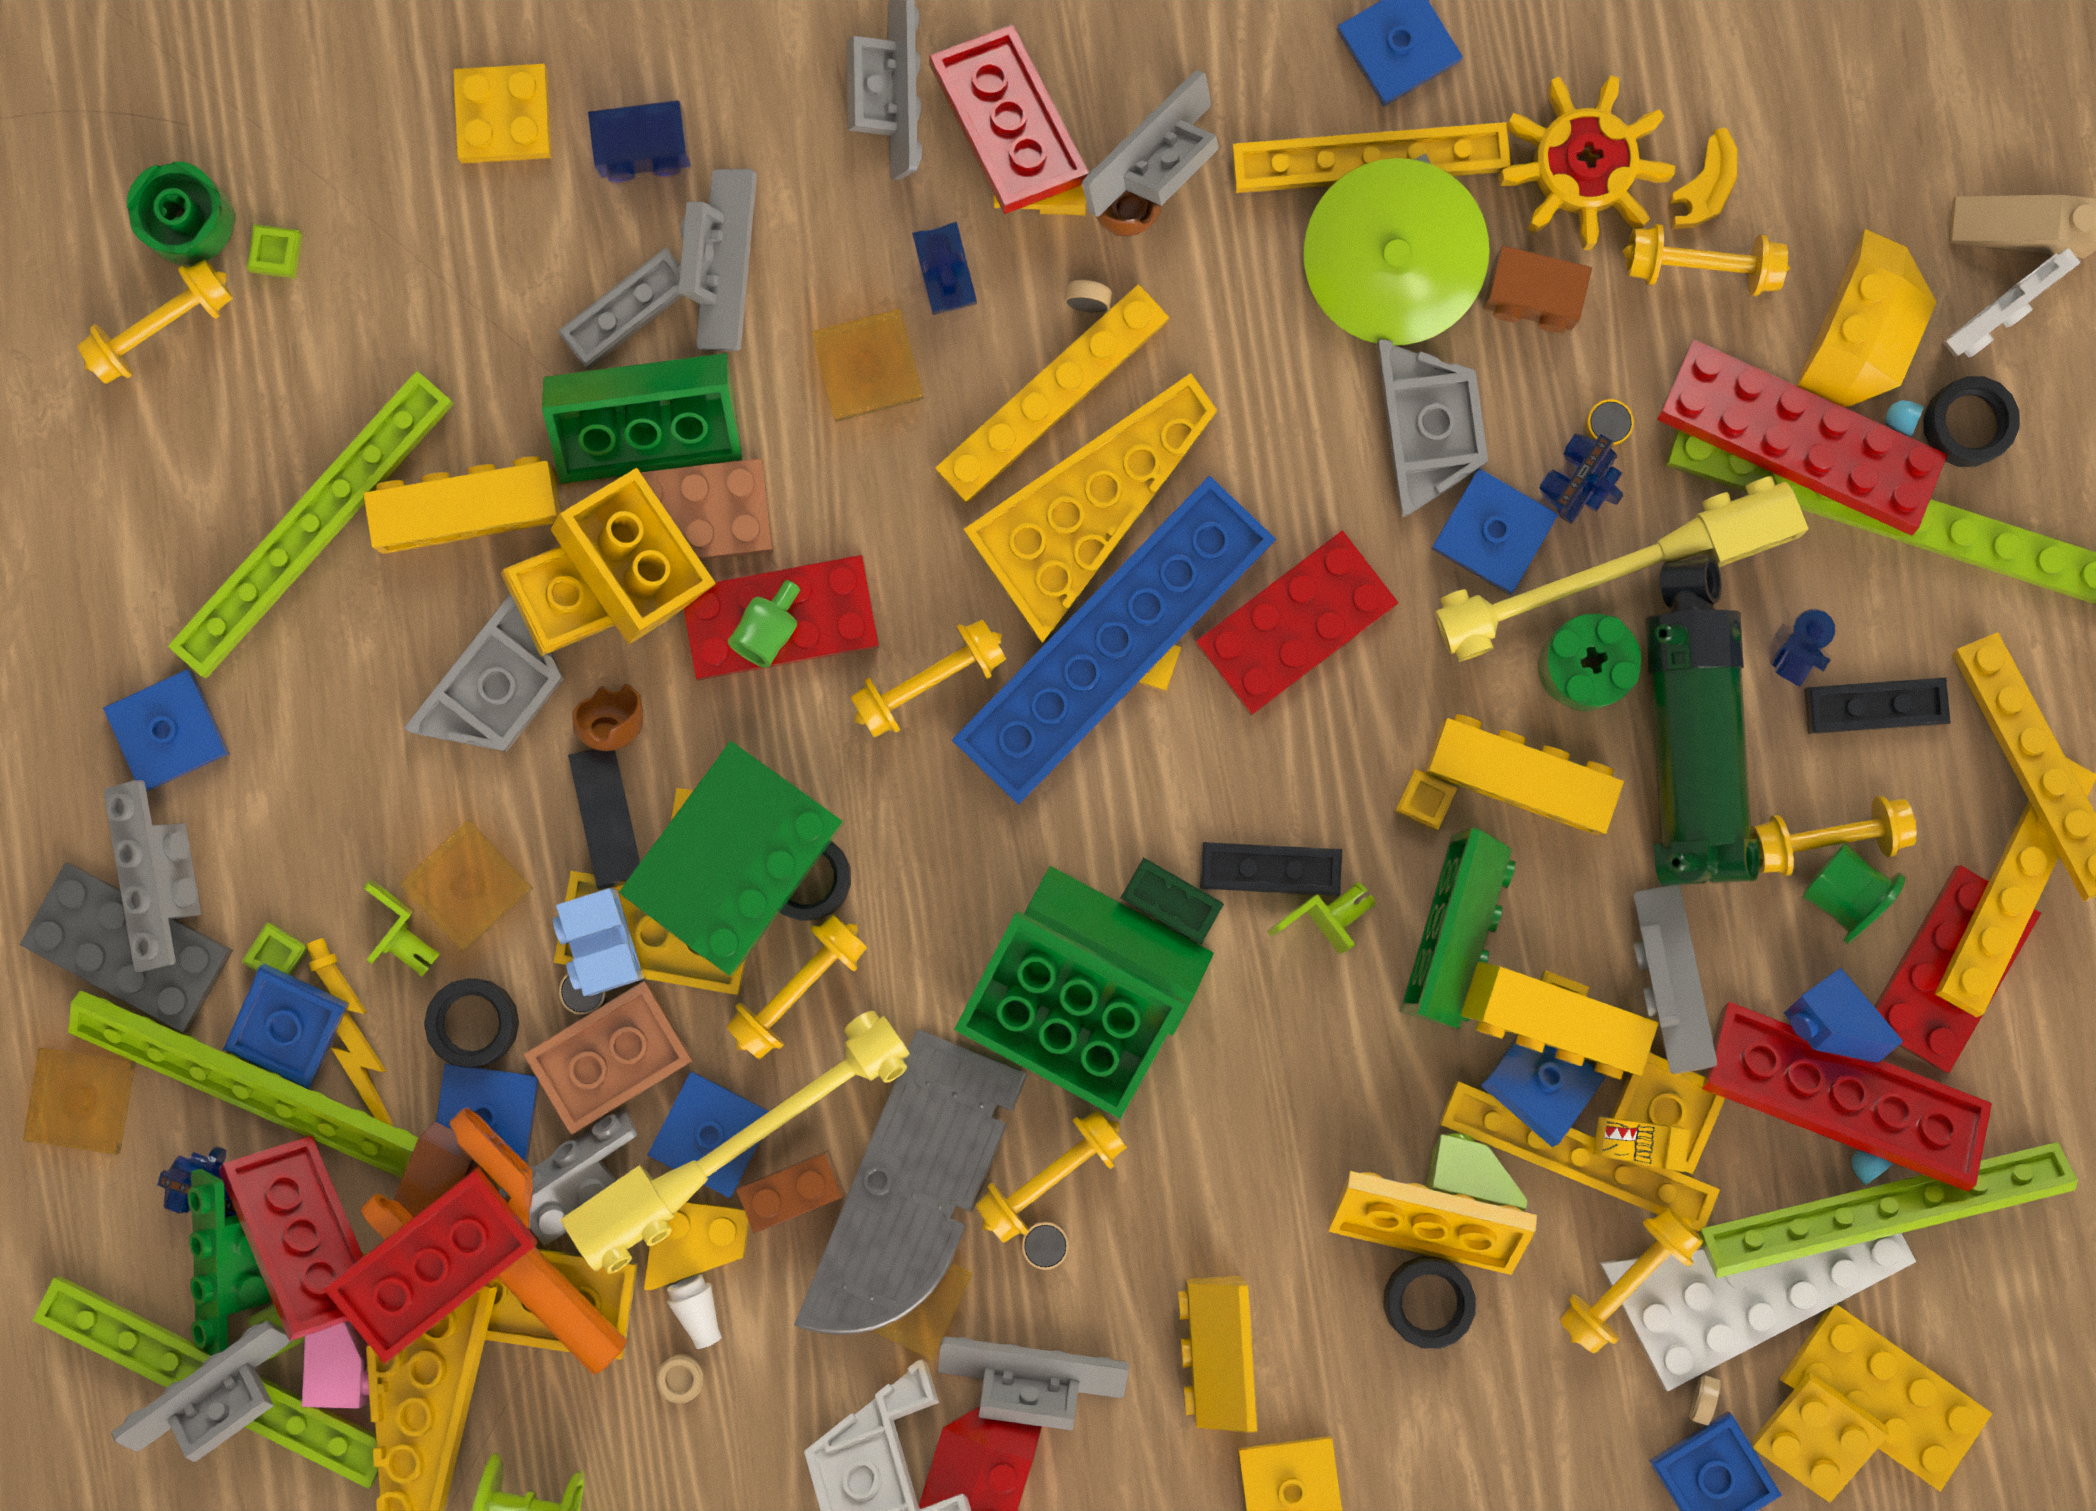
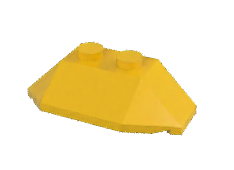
(1869, 325)

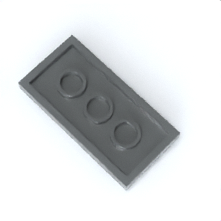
(87, 934)

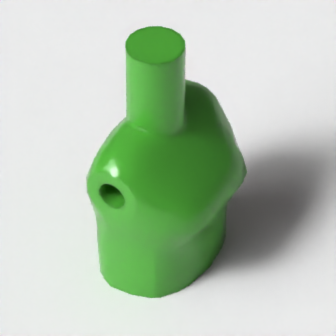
(765, 626)

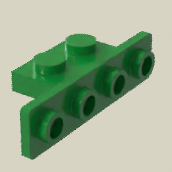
(223, 1264)

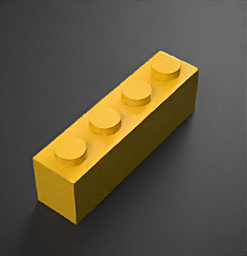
(462, 506)
(1524, 776)
(1560, 1019)

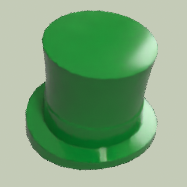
(1852, 891)

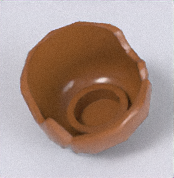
(1129, 215)
(609, 718)

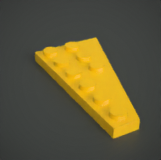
(1070, 519)
(423, 1406)

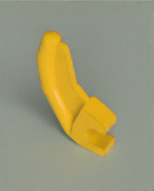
(1711, 188)

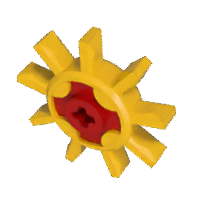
(1603, 141)

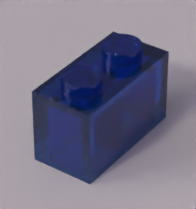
(639, 140)

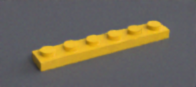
(1328, 158)
(1052, 394)
(2033, 756)
(2003, 911)
(1644, 1186)

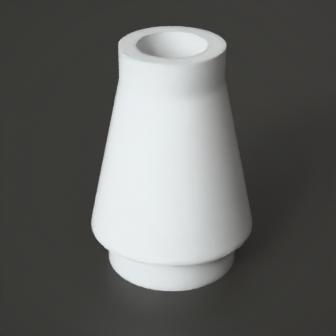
(695, 1309)

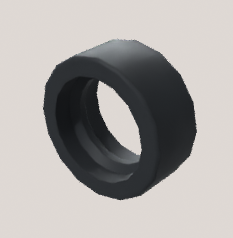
(2004, 409)
(833, 899)
(436, 1015)
(1455, 1327)

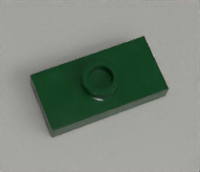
(1172, 900)

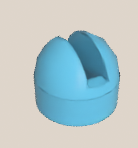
(1903, 416)
(1868, 1166)

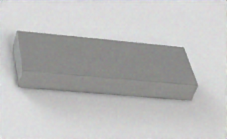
(623, 310)

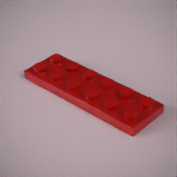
(1803, 437)
(1849, 1098)

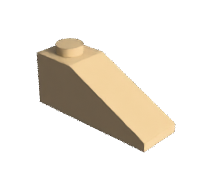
(2026, 223)

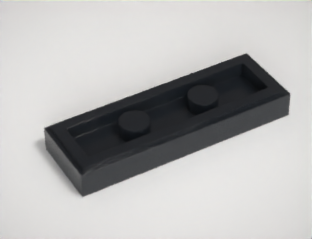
(1877, 705)
(605, 816)
(1271, 869)

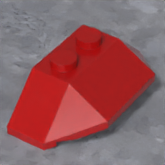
(983, 1461)

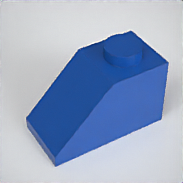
(1842, 1020)

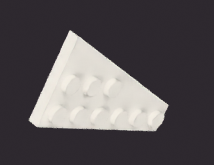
(1699, 1321)

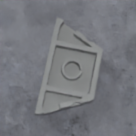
(1430, 422)
(491, 687)

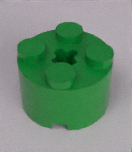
(175, 187)
(1597, 637)

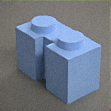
(598, 941)

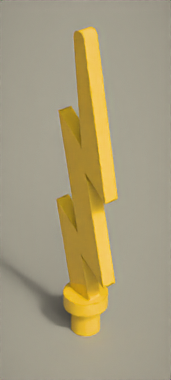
(359, 1052)

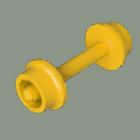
(1764, 266)
(106, 355)
(980, 647)
(1891, 825)
(754, 1030)
(1002, 1213)
(1589, 1324)

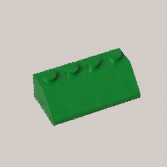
(642, 418)
(1120, 935)

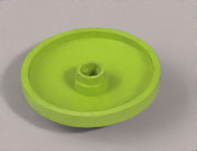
(1396, 251)

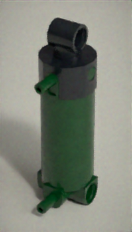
(1699, 731)

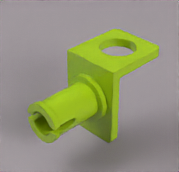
(1332, 918)
(398, 939)

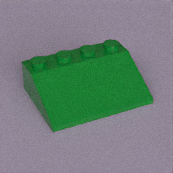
(731, 858)
(1458, 926)
(1069, 1014)

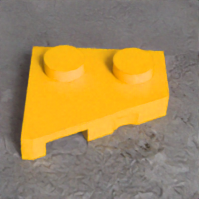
(699, 1241)

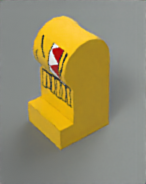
(1642, 1143)

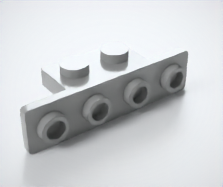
(884, 87)
(1158, 152)
(717, 258)
(152, 874)
(1675, 979)
(575, 1174)
(1029, 1382)
(210, 1401)

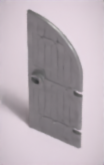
(919, 1165)

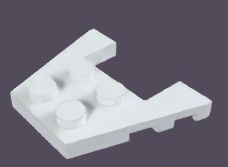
(2010, 306)
(862, 1460)

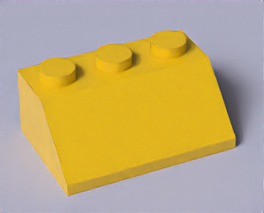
(632, 555)
(1218, 1353)

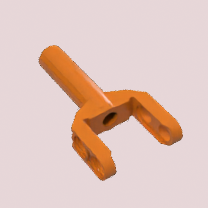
(533, 1276)

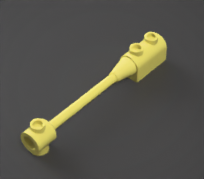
(1723, 531)
(641, 1206)

